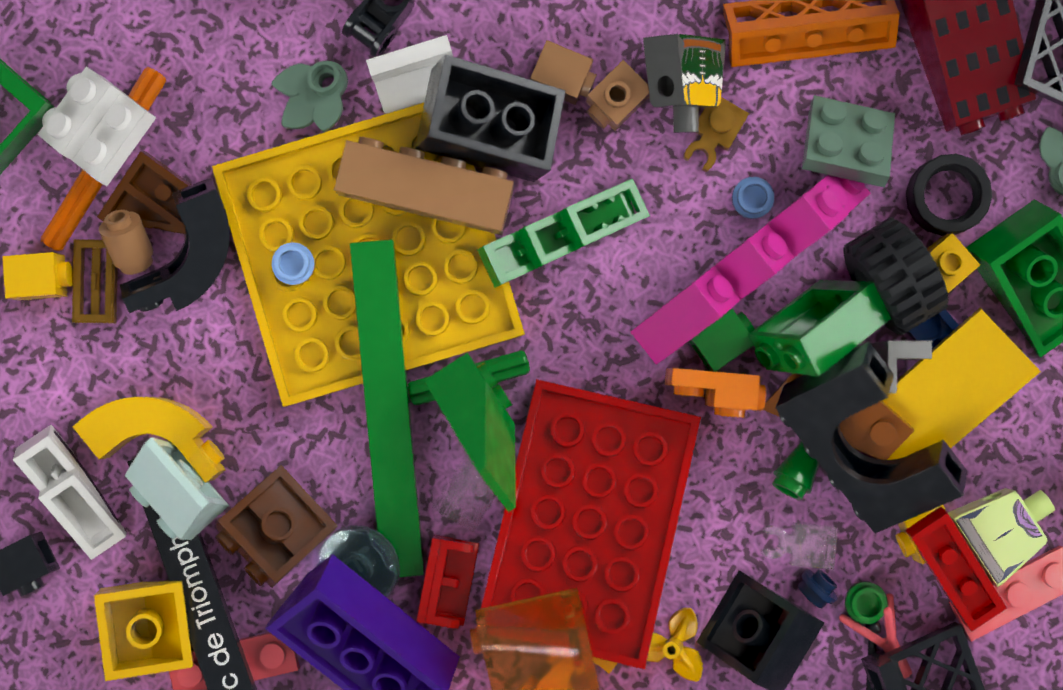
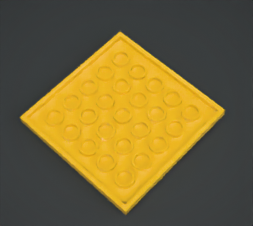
(313, 326)

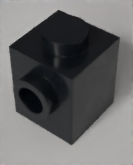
(25, 564)

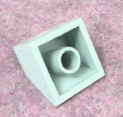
(173, 490)

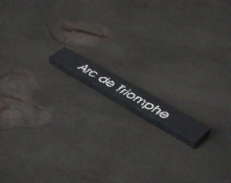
(208, 616)

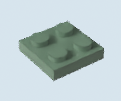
(849, 141)

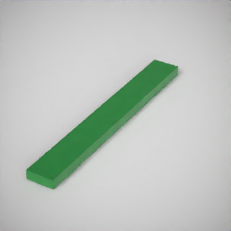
(387, 400)

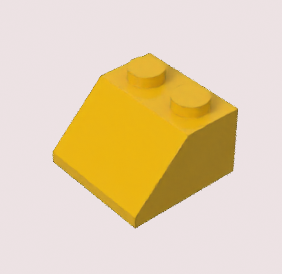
(143, 629)

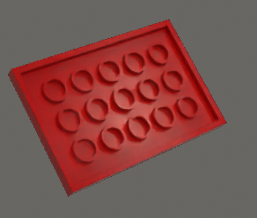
(595, 512)

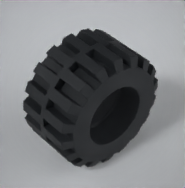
(901, 273)

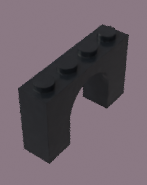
(878, 489)

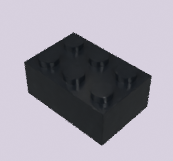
(490, 118)

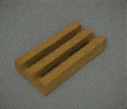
(78, 284)

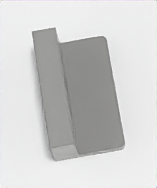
(902, 350)

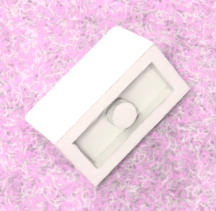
(405, 73)

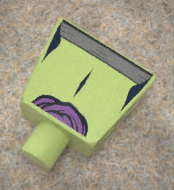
(1003, 530)

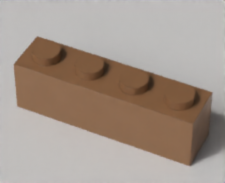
(424, 186)

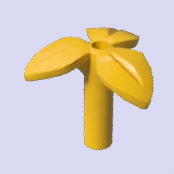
(686, 660)

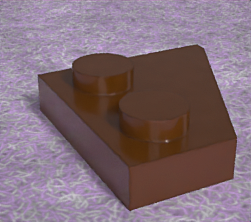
(148, 192)

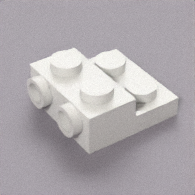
(95, 125)

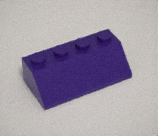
(360, 634)

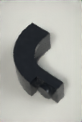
(197, 262)

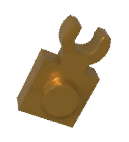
(717, 127)

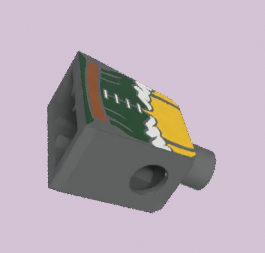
(684, 75)

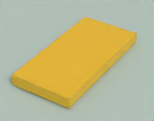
(960, 385)

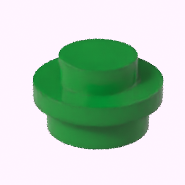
(866, 602)

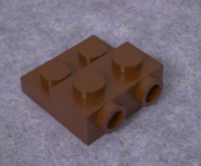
(274, 527)

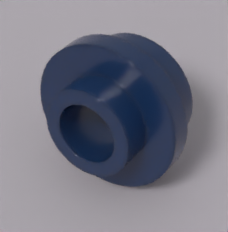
(818, 588)

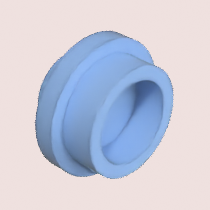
(293, 263)

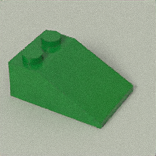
(1025, 271)
(480, 422)

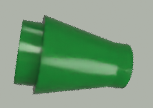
(796, 473)

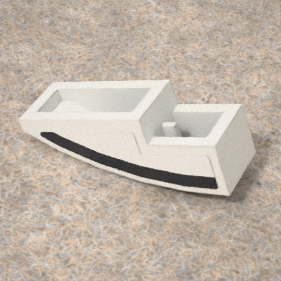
(69, 492)

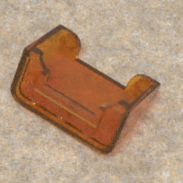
(536, 644)

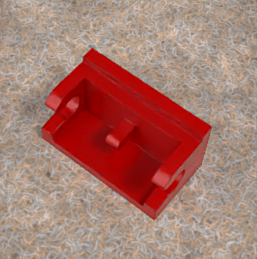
(447, 582)

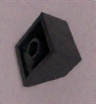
(760, 633)

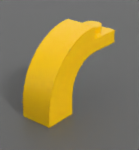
(122, 420)

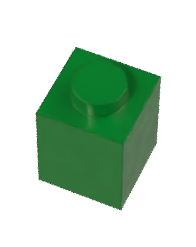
(723, 340)

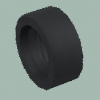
(967, 168)

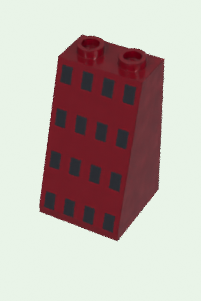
(969, 59)

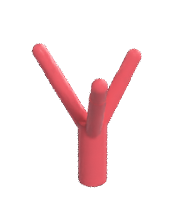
(890, 641)

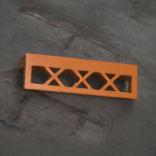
(809, 32)

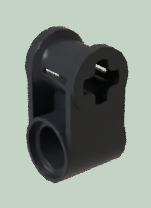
(380, 19)

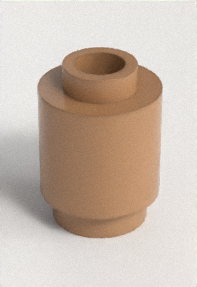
(126, 241)

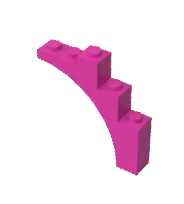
(748, 266)

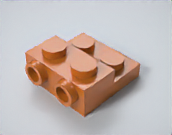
(726, 392)

